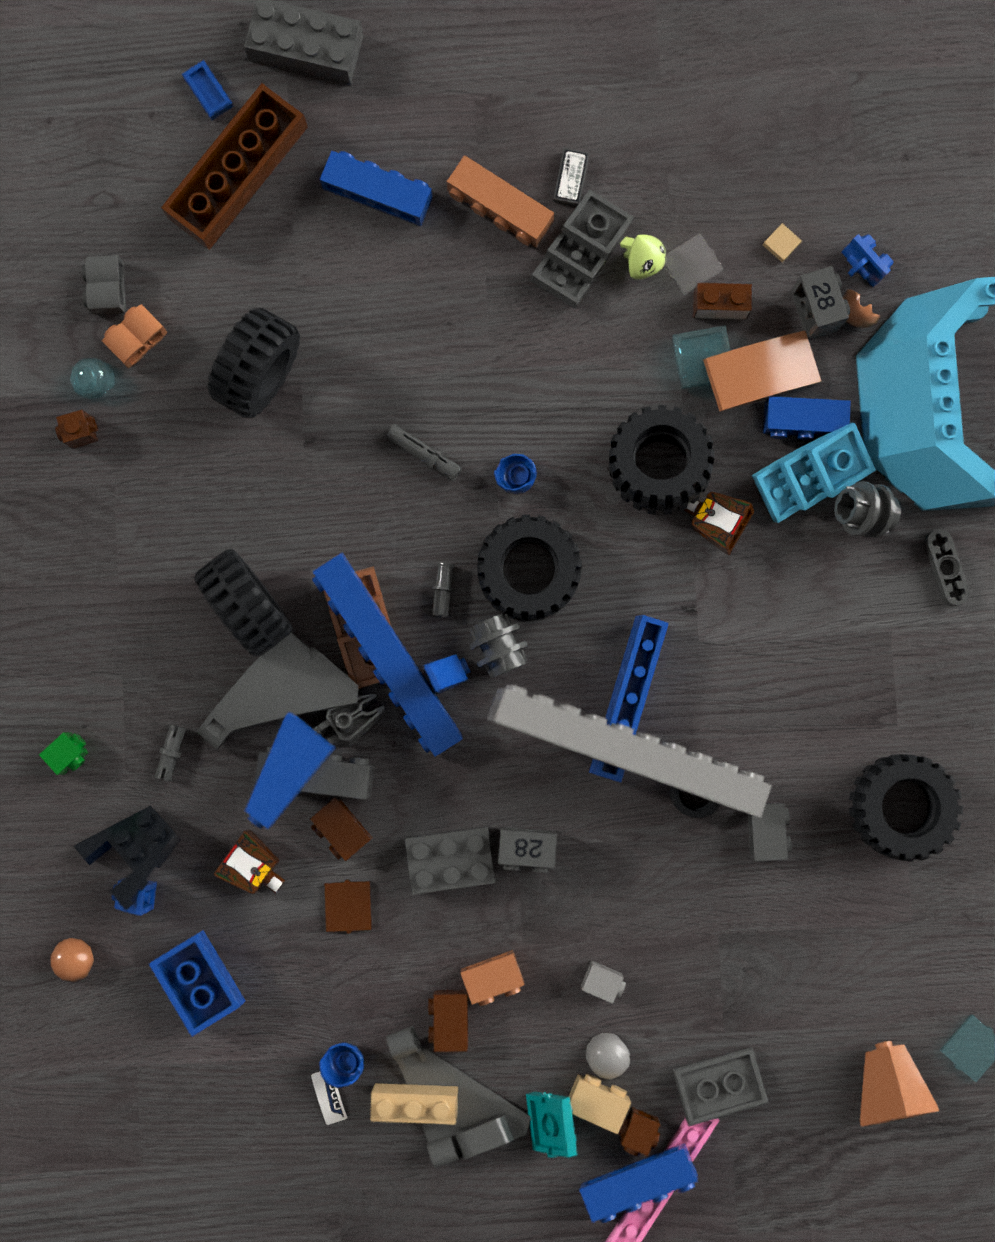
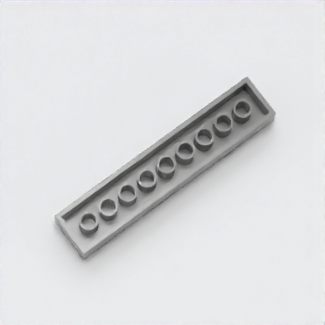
(630, 752)

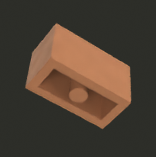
(492, 978)

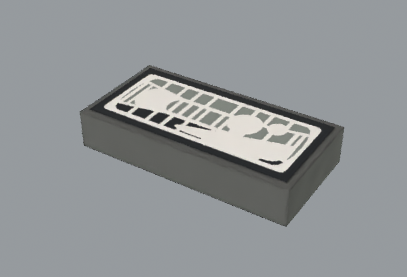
(571, 177)

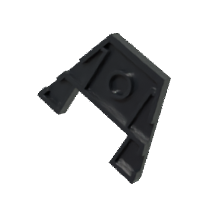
(141, 841)

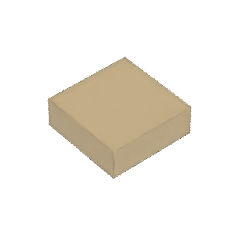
(782, 242)

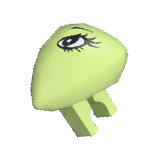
(644, 255)

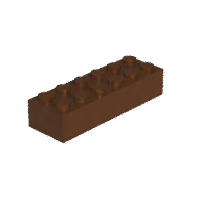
(235, 166)

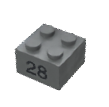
(820, 302)
(527, 848)

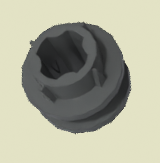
(867, 509)
(498, 645)

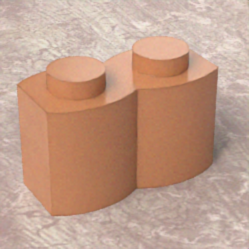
(134, 335)

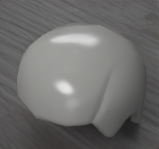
(607, 1056)

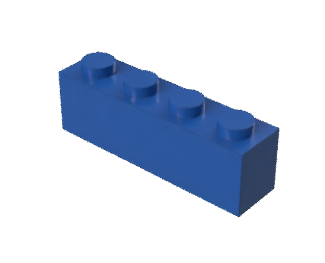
(376, 187)
(639, 1183)

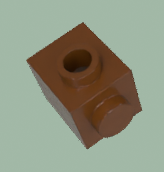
(76, 429)
(639, 1132)

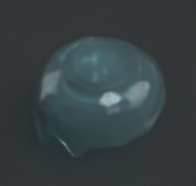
(92, 378)

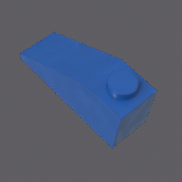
(447, 673)

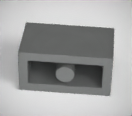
(768, 833)

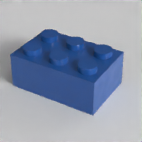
(197, 983)

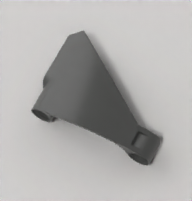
(279, 682)
(482, 1115)

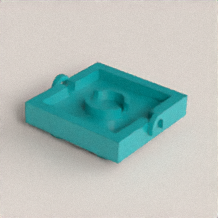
(551, 1124)

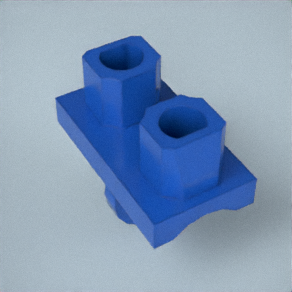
(866, 261)

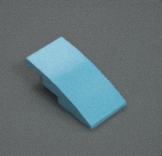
(814, 472)

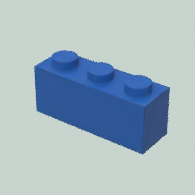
(804, 417)

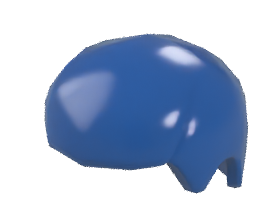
(515, 474)
(341, 1065)

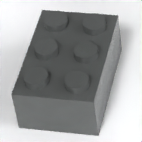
(449, 860)

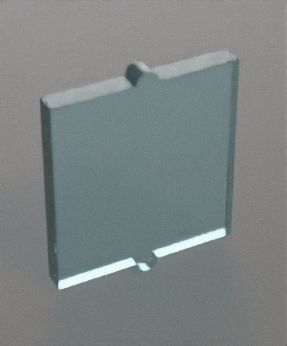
(971, 1048)

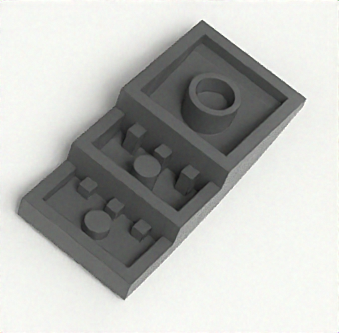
(581, 248)

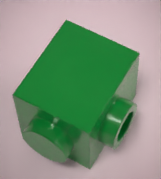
(65, 753)

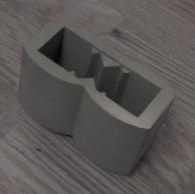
(104, 284)

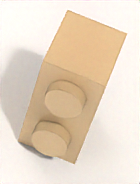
(599, 1103)

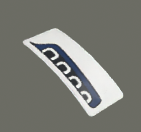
(329, 1100)

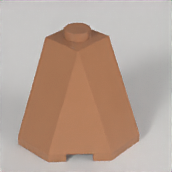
(893, 1087)

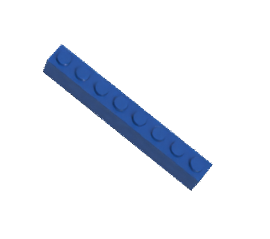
(387, 654)

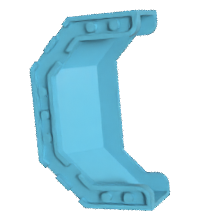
(914, 399)

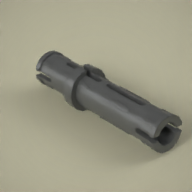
(431, 457)

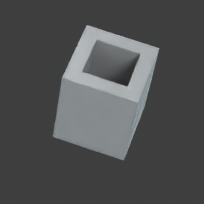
(603, 982)

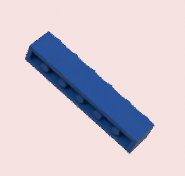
(633, 683)

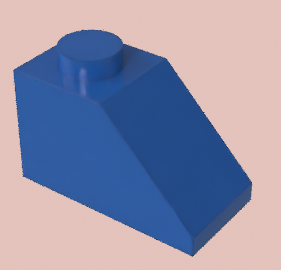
(142, 900)

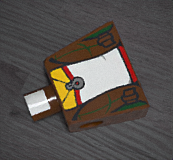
(720, 519)
(250, 865)

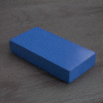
(207, 90)

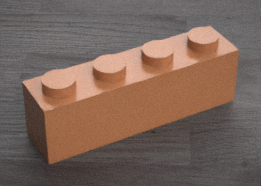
(500, 202)

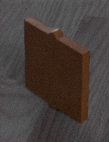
(348, 906)

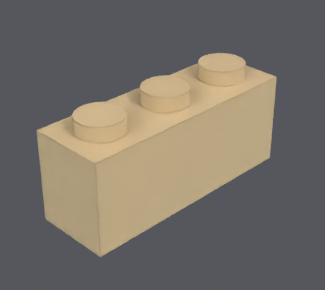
(414, 1103)

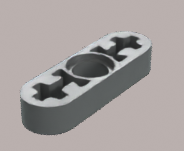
(932, 551)

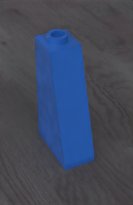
(289, 767)

